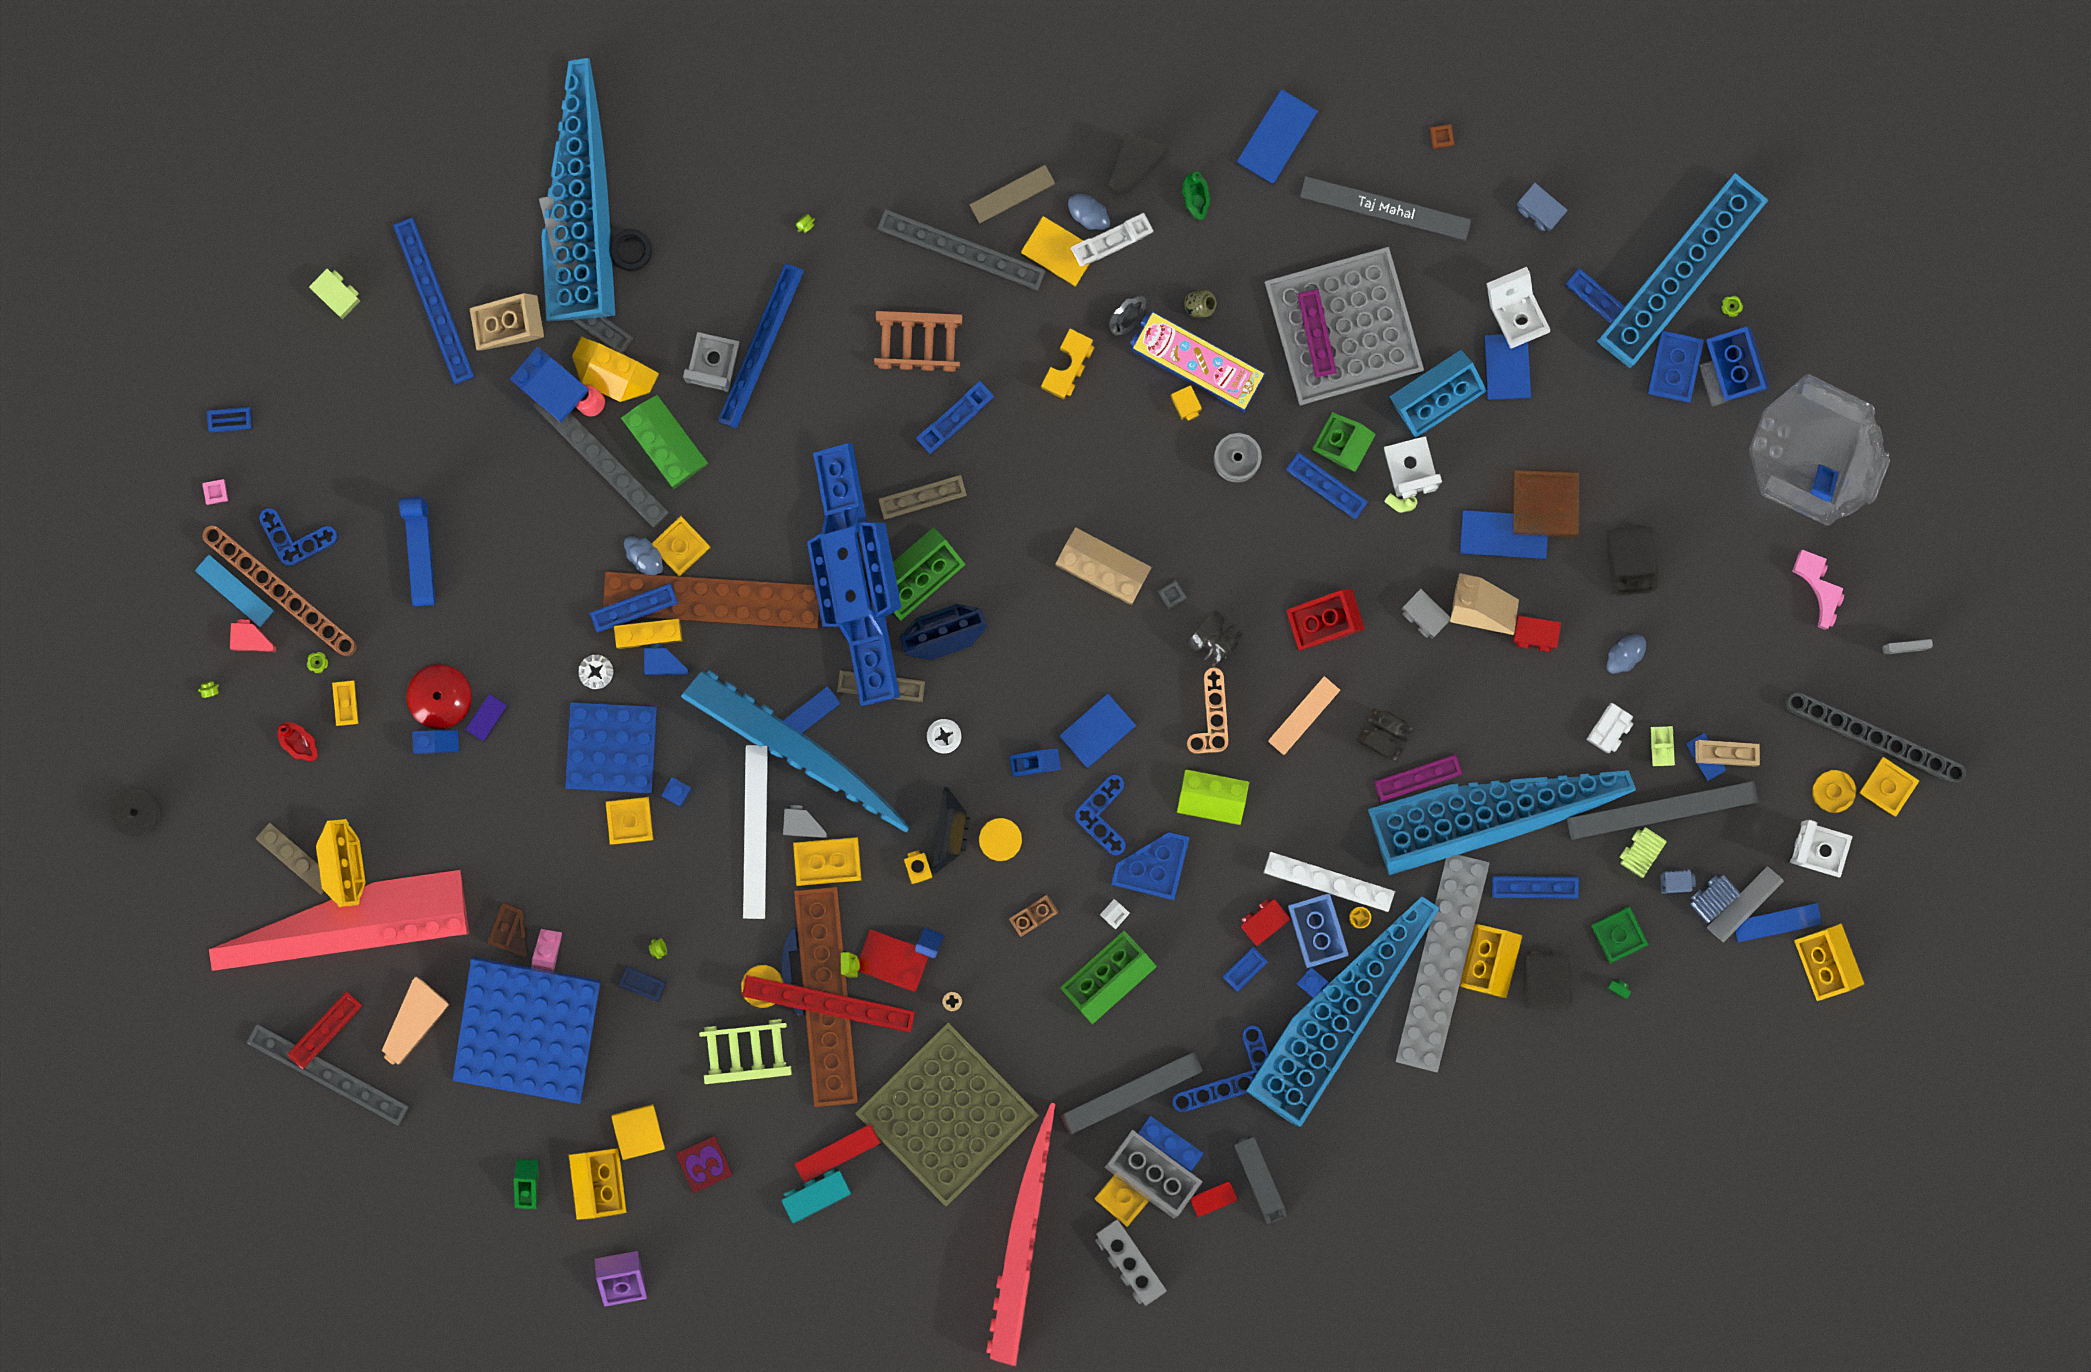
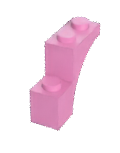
(1829, 595)
(546, 950)

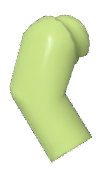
(1401, 505)

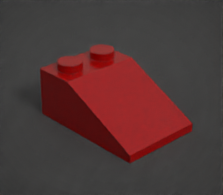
(1325, 619)
(892, 960)

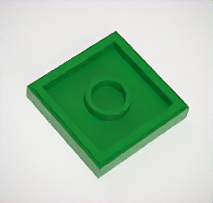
(1619, 935)

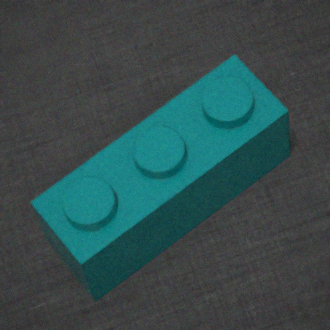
(815, 1195)

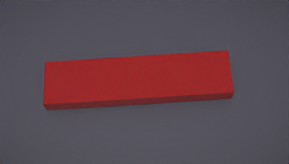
(324, 1030)
(837, 1153)

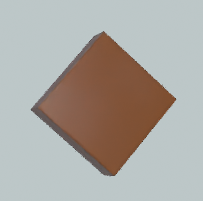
(1442, 136)

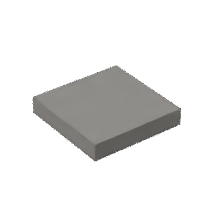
(1910, 646)

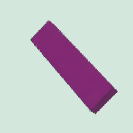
(1316, 333)
(1418, 778)

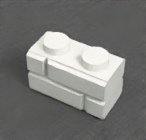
(1610, 728)

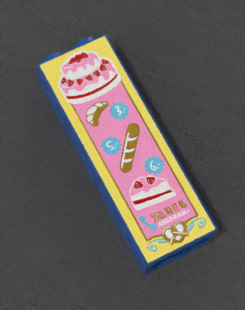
(1197, 361)

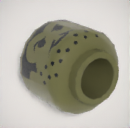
(1200, 303)

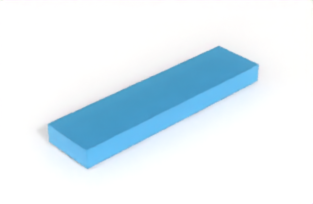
(234, 590)

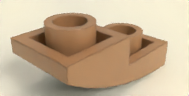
(1034, 915)

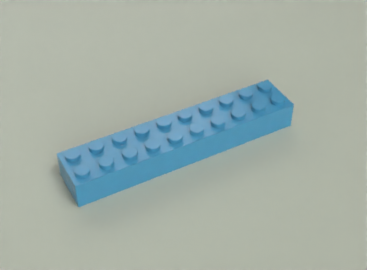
(1682, 270)

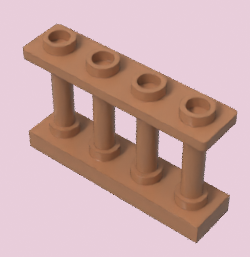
(908, 321)

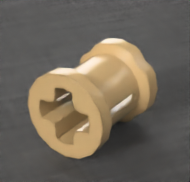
(948, 1006)

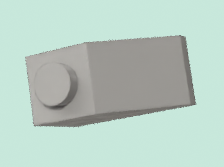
(801, 823)

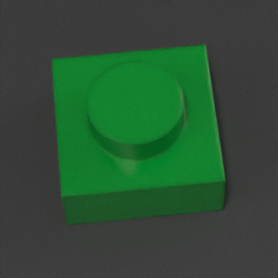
(1619, 988)

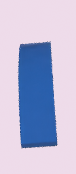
(955, 417)
(1779, 922)

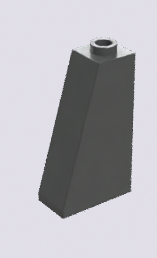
(1260, 1180)

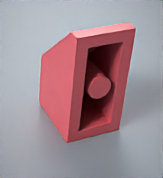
(249, 638)

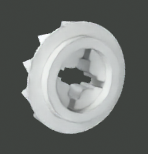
(596, 661)
(949, 727)

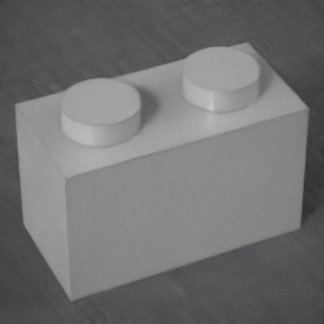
(1425, 614)

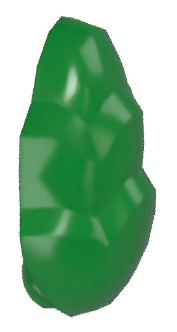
(1196, 194)

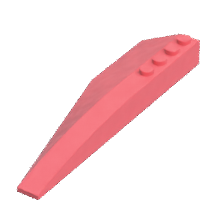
(386, 915)
(1019, 1252)

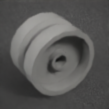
(1235, 470)

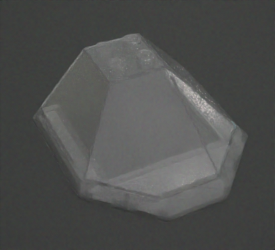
(1816, 427)

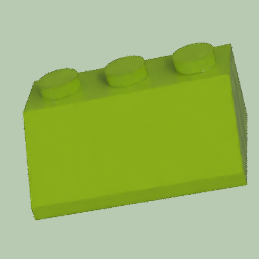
(1213, 797)

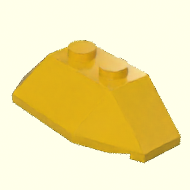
(612, 371)
(341, 863)

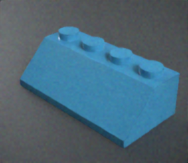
(1438, 393)

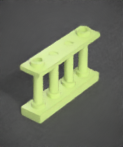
(758, 1070)

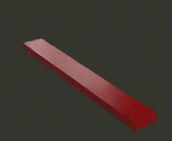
(828, 1004)

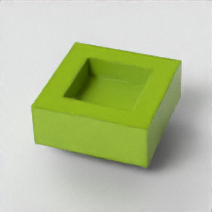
(849, 965)

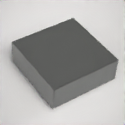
(1172, 594)

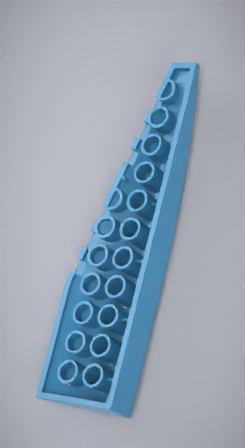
(582, 188)
(765, 728)
(1478, 815)
(1334, 1018)

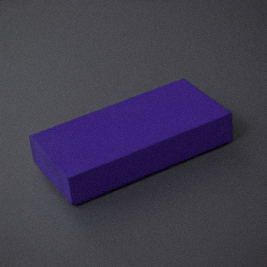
(486, 717)

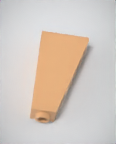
(415, 1018)

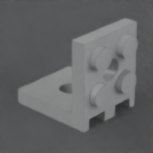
(707, 374)

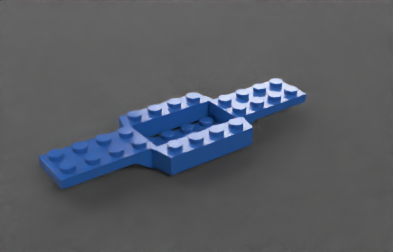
(835, 577)

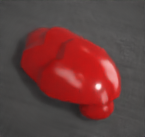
(297, 741)

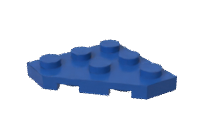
(1154, 867)

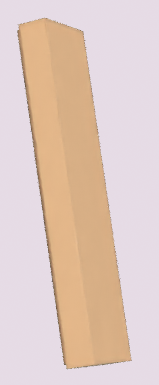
(1304, 715)

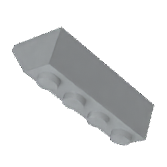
(1153, 1174)

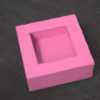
(215, 492)

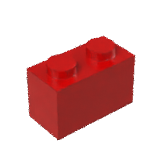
(1536, 633)
(1264, 922)

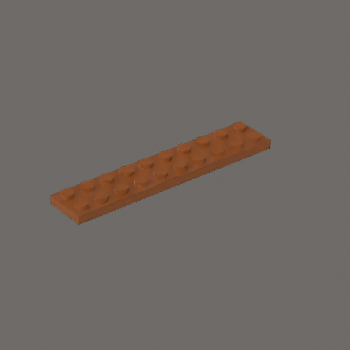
(722, 600)
(821, 970)

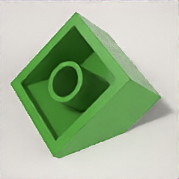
(1344, 441)

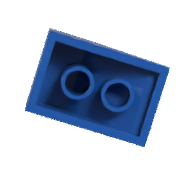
(549, 384)

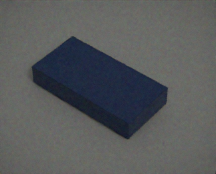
(642, 983)

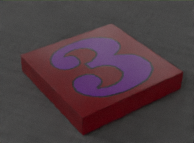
(704, 1164)

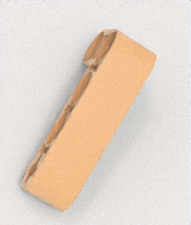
(1211, 710)

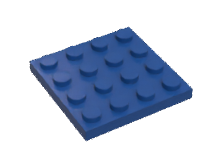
(611, 747)

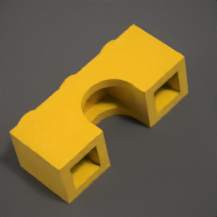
(1060, 382)
(648, 633)

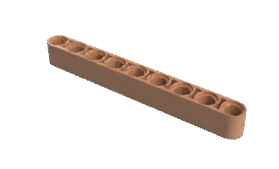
(270, 586)

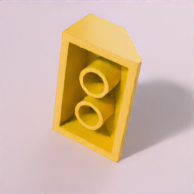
(1490, 960)
(1829, 962)
(597, 1184)

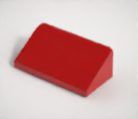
(1213, 1198)

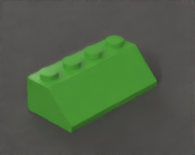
(664, 441)
(924, 570)
(1108, 977)

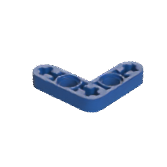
(289, 545)
(1095, 812)

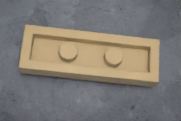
(1727, 753)

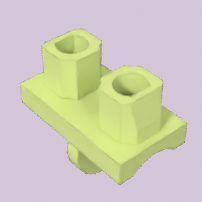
(1662, 746)

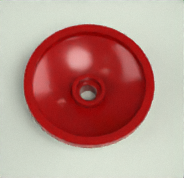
(454, 699)

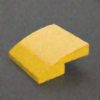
(638, 1131)

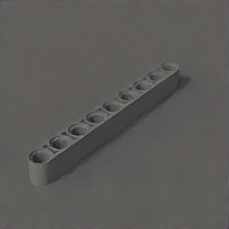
(1885, 741)
(1662, 810)

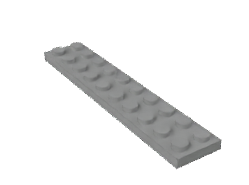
(1442, 963)

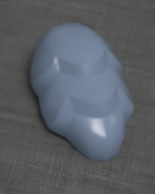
(1088, 212)
(643, 555)
(1626, 653)

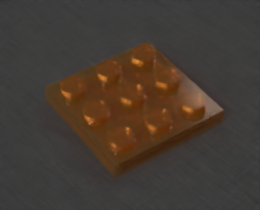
(1546, 503)

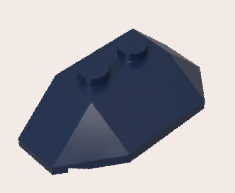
(943, 632)

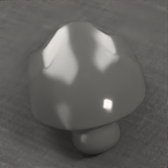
(1127, 315)

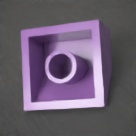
(620, 1278)

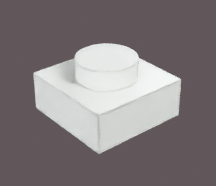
(1114, 914)

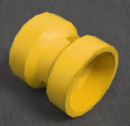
(1360, 917)

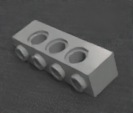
(1142, 1294)

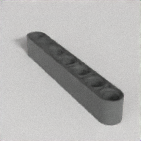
(1131, 1093)

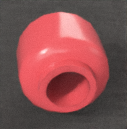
(592, 402)

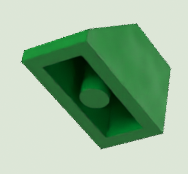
(526, 1184)

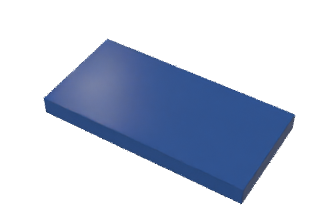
(1277, 136)
(1493, 536)

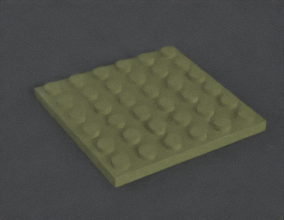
(947, 1114)

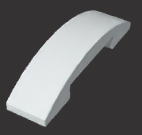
(1112, 240)

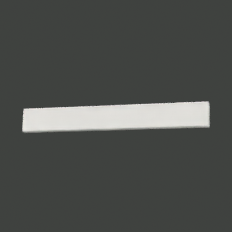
(755, 832)

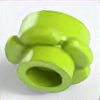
(805, 223)
(1732, 312)
(323, 662)
(208, 689)
(658, 948)

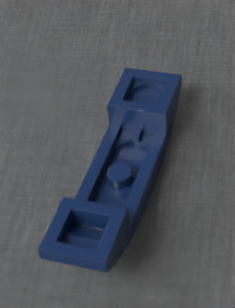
(790, 945)

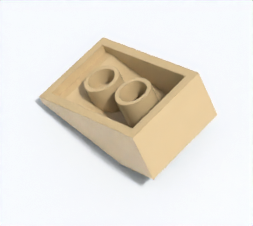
(507, 322)
(1483, 605)

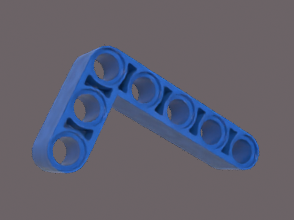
(415, 513)
(1232, 1082)

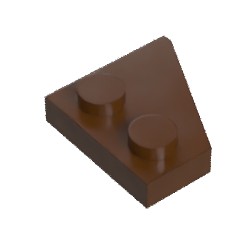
(509, 930)

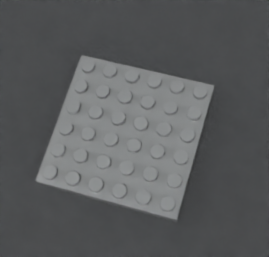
(1363, 320)

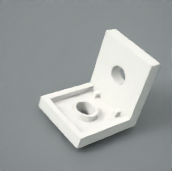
(1512, 299)
(1421, 477)
(1809, 842)

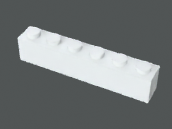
(1329, 882)

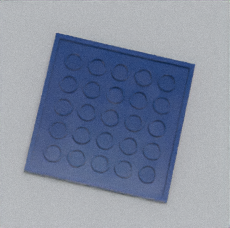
(526, 1030)

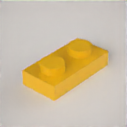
(345, 703)

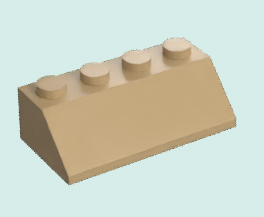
(1103, 566)

